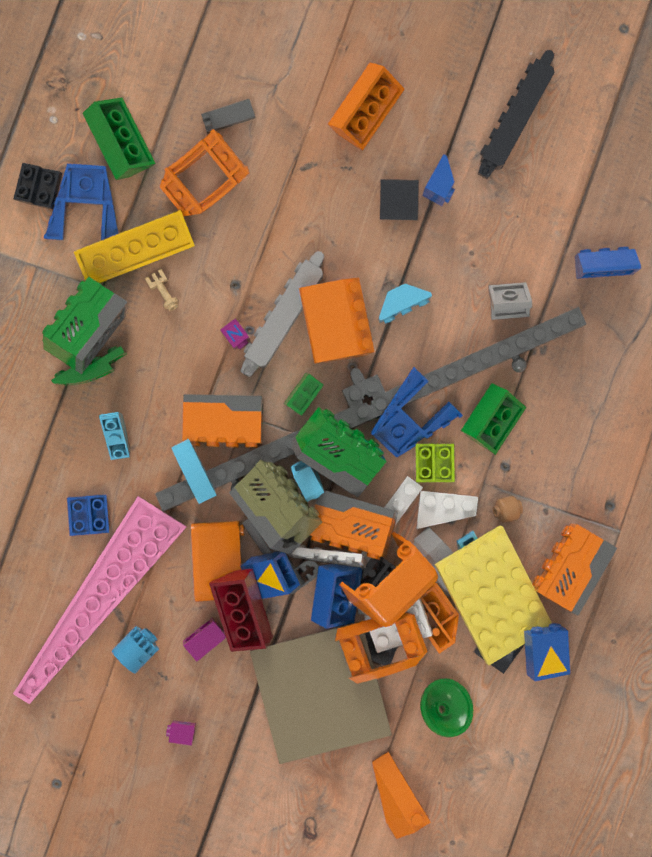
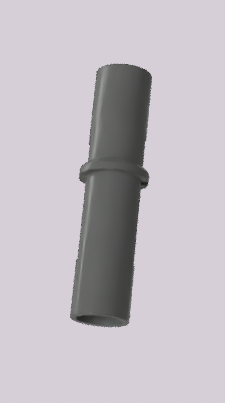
(265, 550)

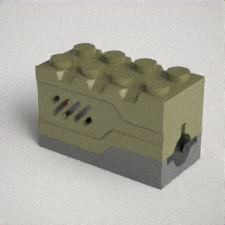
(275, 507)

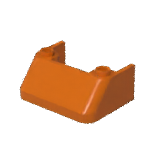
(398, 590)

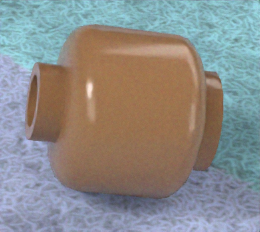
(507, 509)

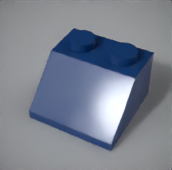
(440, 185)

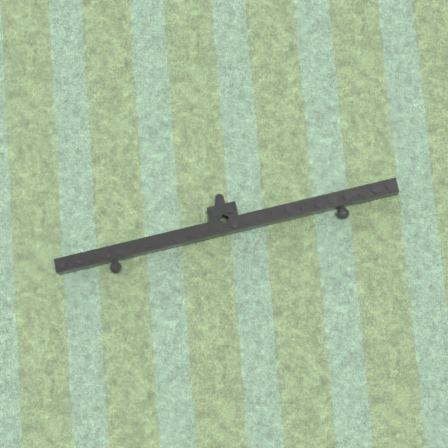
(372, 387)

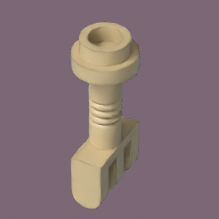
(170, 303)

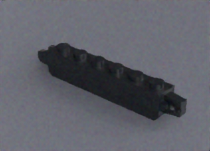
(517, 116)

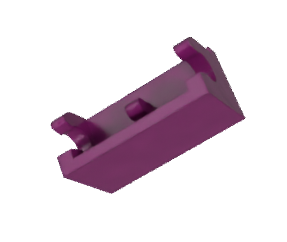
(204, 639)

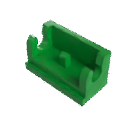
(303, 394)

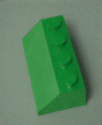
(118, 137)

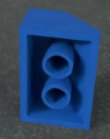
(606, 263)
(330, 603)

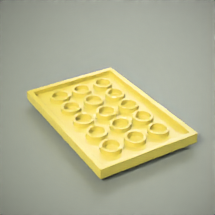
(493, 594)

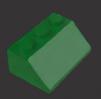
(493, 418)

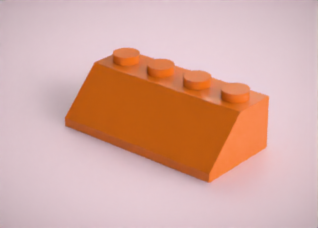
(366, 105)

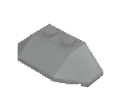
(434, 551)

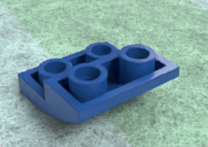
(87, 515)

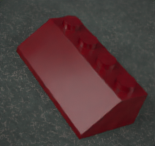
(241, 611)

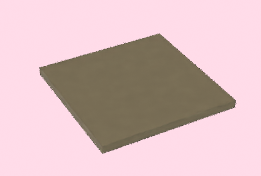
(312, 699)

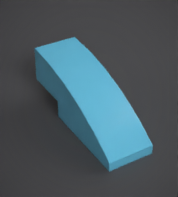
(194, 471)

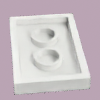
(388, 637)

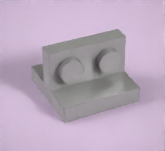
(510, 301)

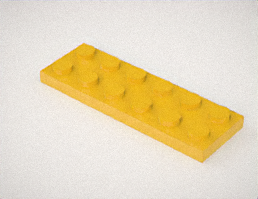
(134, 247)

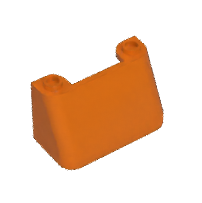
(214, 554)

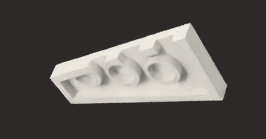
(333, 556)

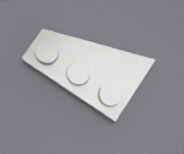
(443, 507)

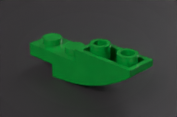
(99, 368)

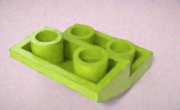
(435, 463)

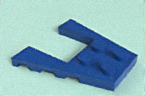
(85, 186)
(398, 430)

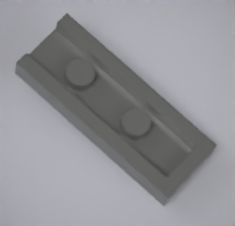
(228, 116)

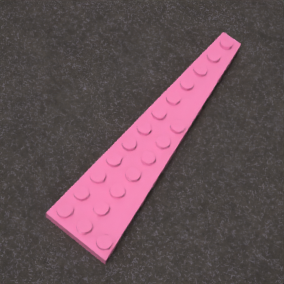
(125, 560)

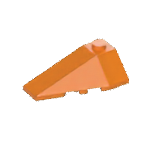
(399, 803)

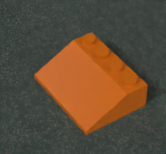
(336, 320)

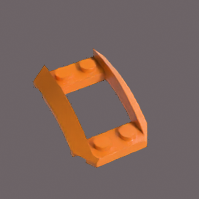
(222, 155)
(356, 655)

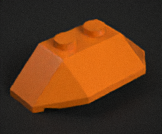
(441, 617)

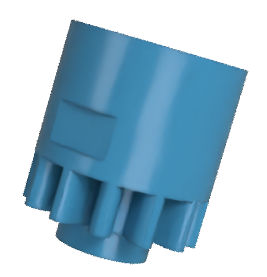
(136, 649)

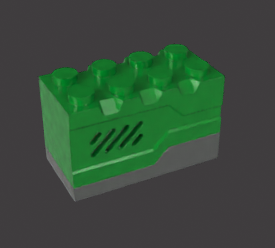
(84, 324)
(338, 451)

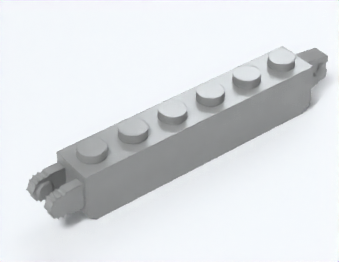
(282, 317)

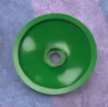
(455, 706)

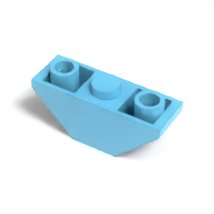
(402, 300)
(115, 435)
(307, 480)

